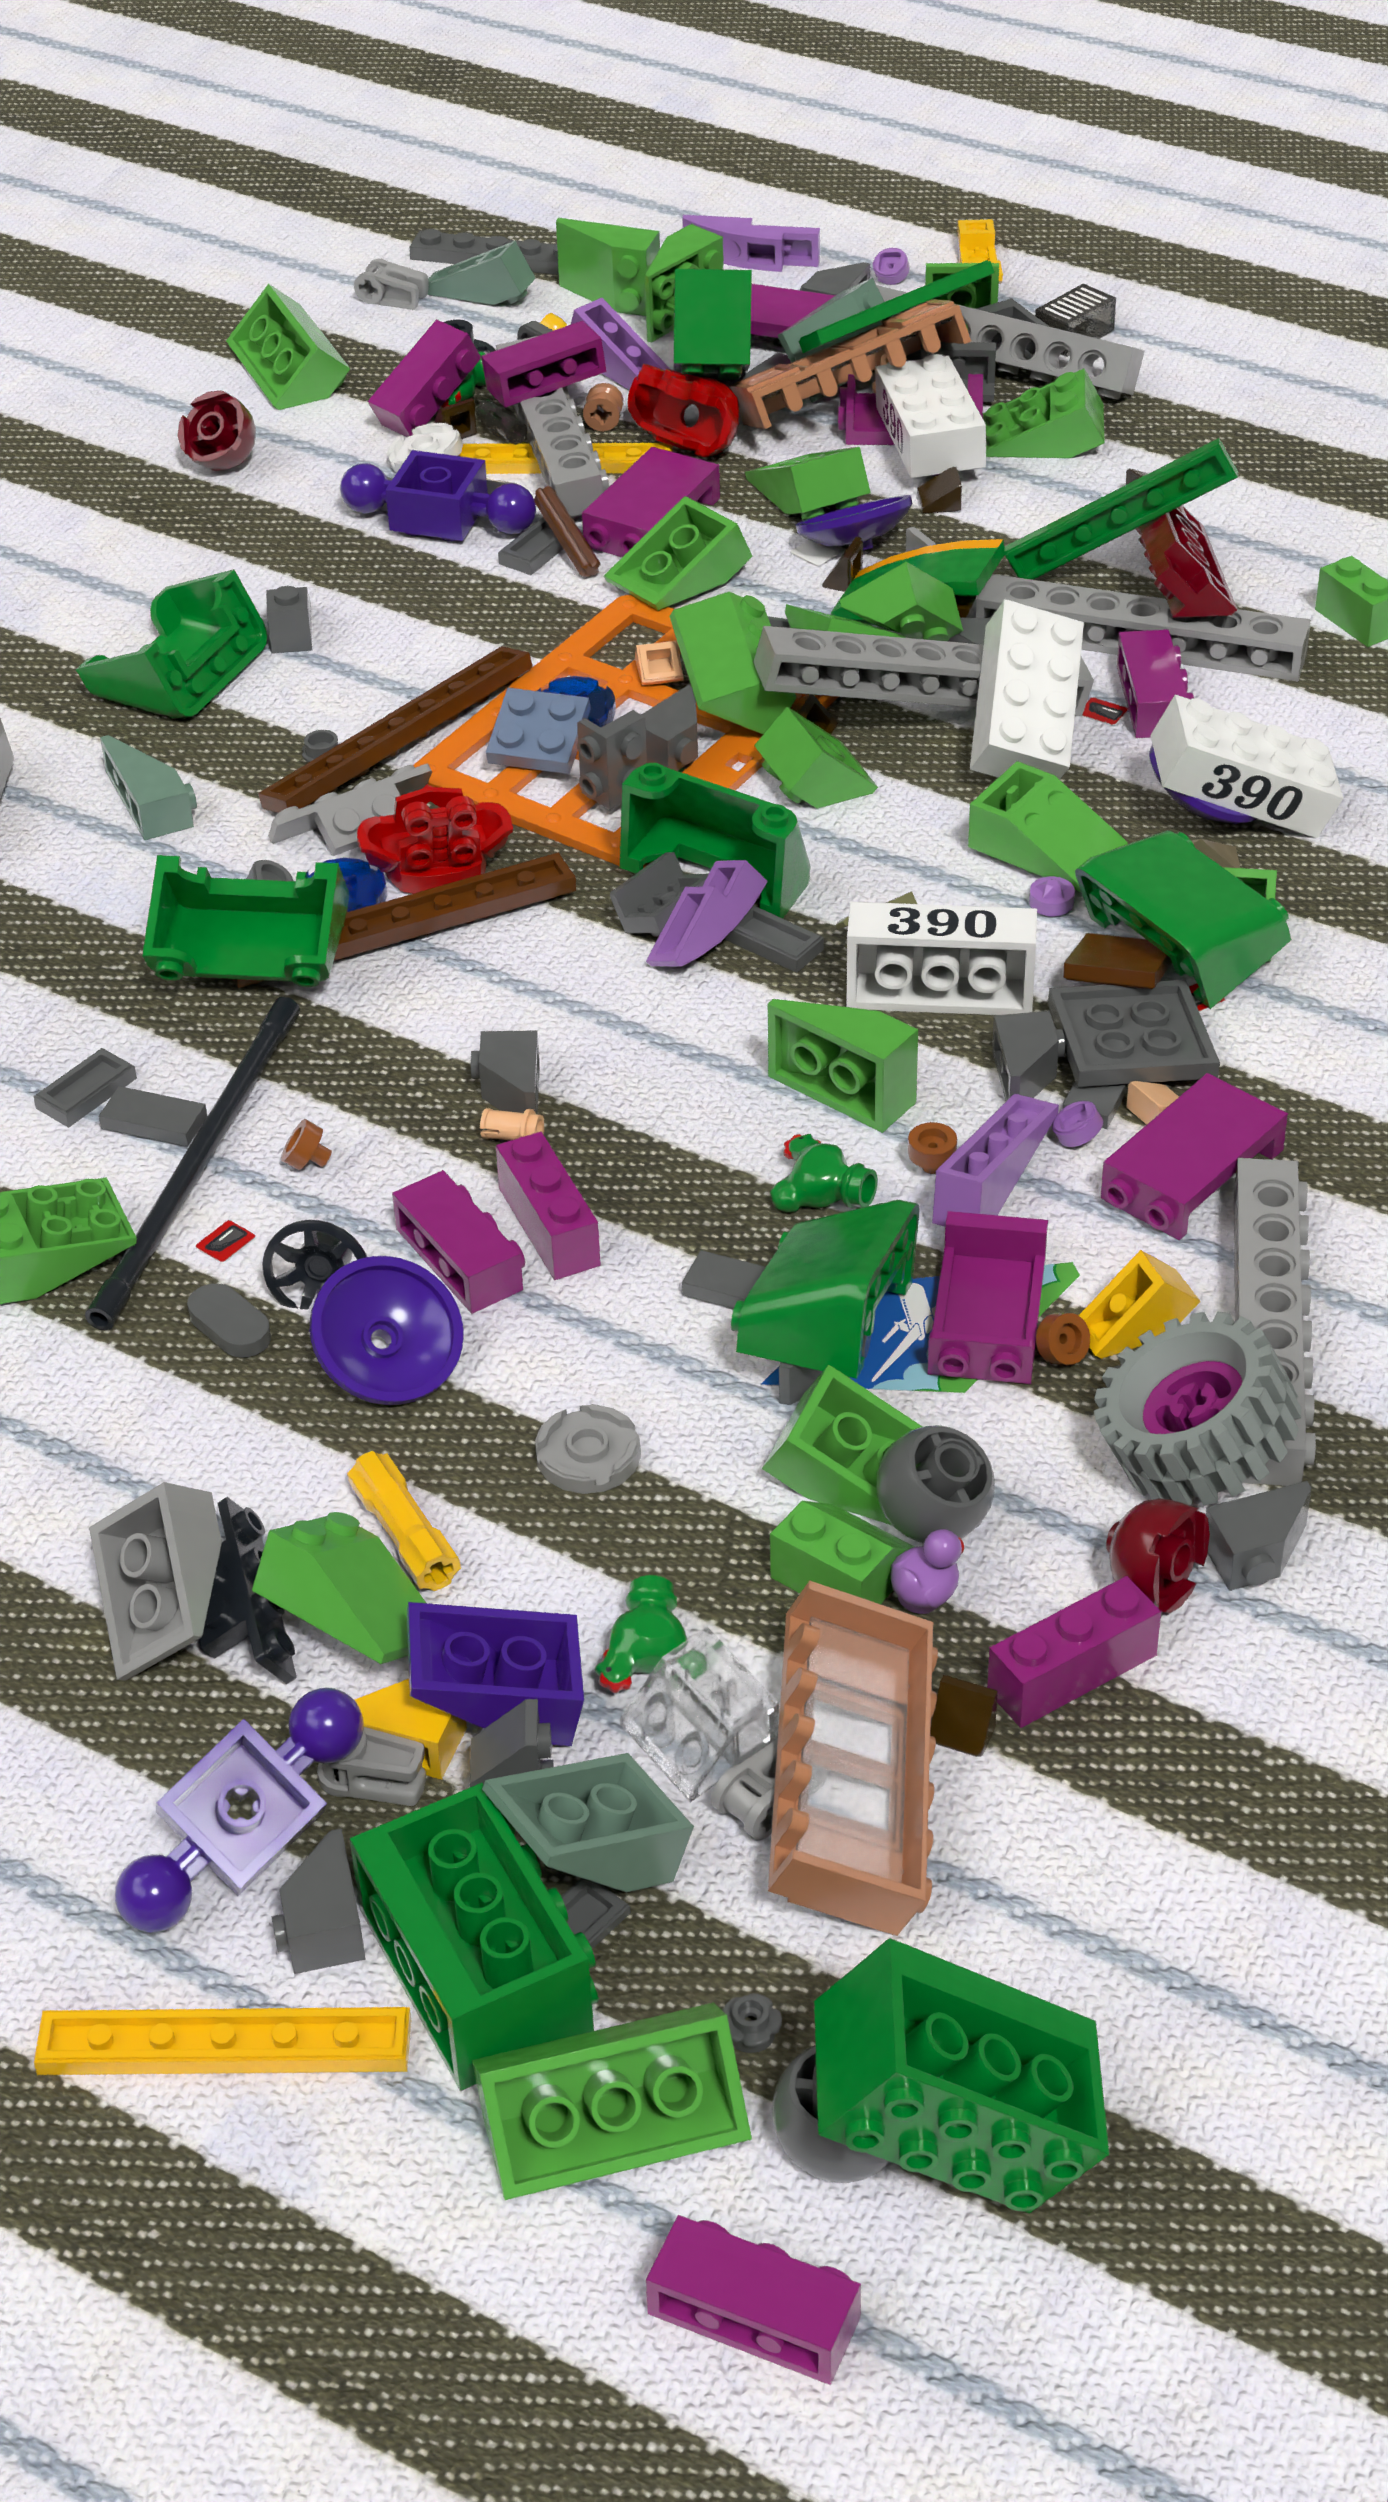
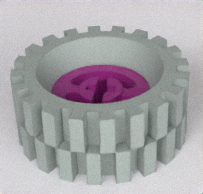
(1198, 1409)

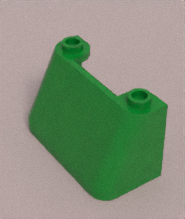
(204, 641)
(710, 824)
(1187, 909)
(244, 925)
(826, 1287)

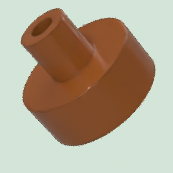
(931, 1145)
(305, 1146)
(1063, 1338)

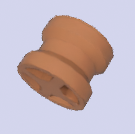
(610, 400)

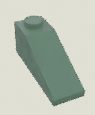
(485, 278)
(148, 789)

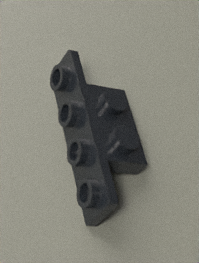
(233, 1606)

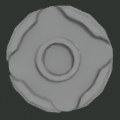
(588, 1449)

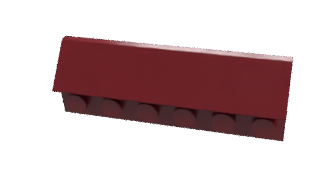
(1185, 565)

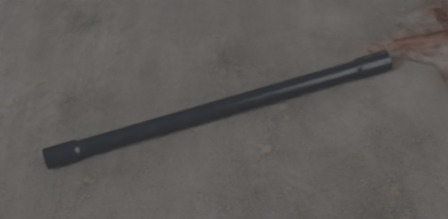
(117, 1289)

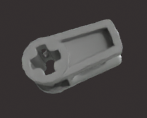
(394, 283)
(378, 1770)
(749, 1791)

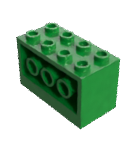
(712, 322)
(473, 1931)
(959, 2077)

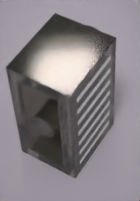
(1080, 312)

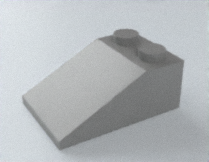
(156, 1573)

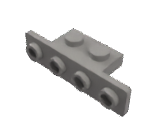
(341, 814)

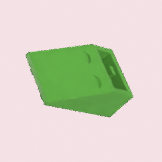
(685, 249)
(1047, 420)
(1038, 824)
(57, 1235)

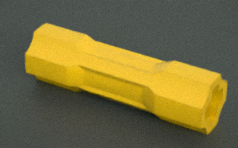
(420, 1545)

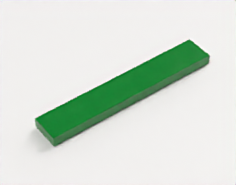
(895, 306)
(1121, 511)

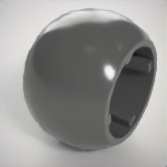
(935, 1482)
(798, 2130)

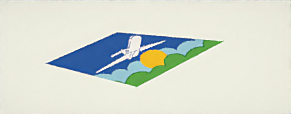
(902, 1333)

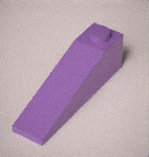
(622, 346)
(992, 1159)

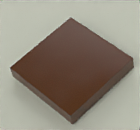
(1116, 961)

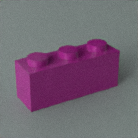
(543, 363)
(424, 378)
(1149, 676)
(548, 1205)
(458, 1241)
(1073, 1651)
(754, 2298)

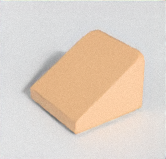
(659, 663)
(1148, 1099)

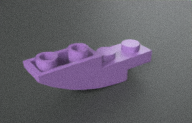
(761, 245)

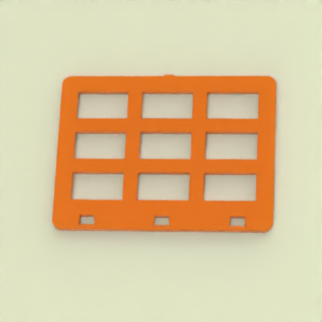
(573, 659)

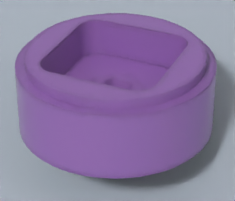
(891, 266)
(1052, 896)
(1077, 1123)

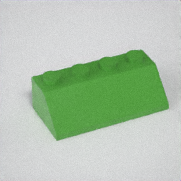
(286, 351)
(719, 650)
(612, 2100)

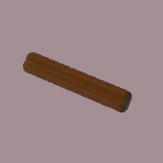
(567, 532)

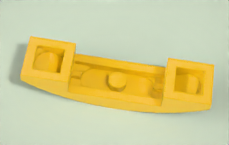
(977, 242)

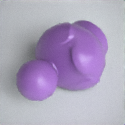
(927, 1573)

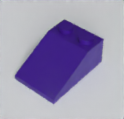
(492, 1660)

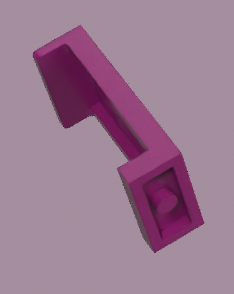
(779, 308)
(863, 422)
(645, 496)
(1190, 1153)
(988, 1297)

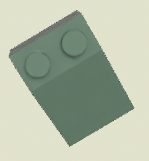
(837, 308)
(596, 1821)

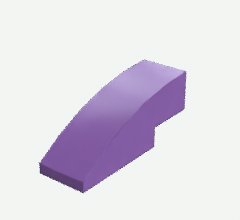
(707, 913)

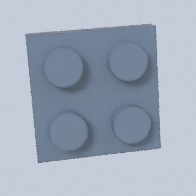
(537, 730)

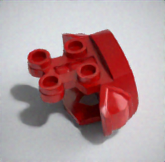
(659, 405)
(437, 845)

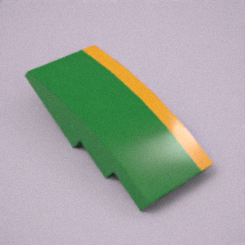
(959, 564)

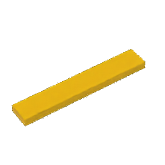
(519, 458)
(223, 2041)

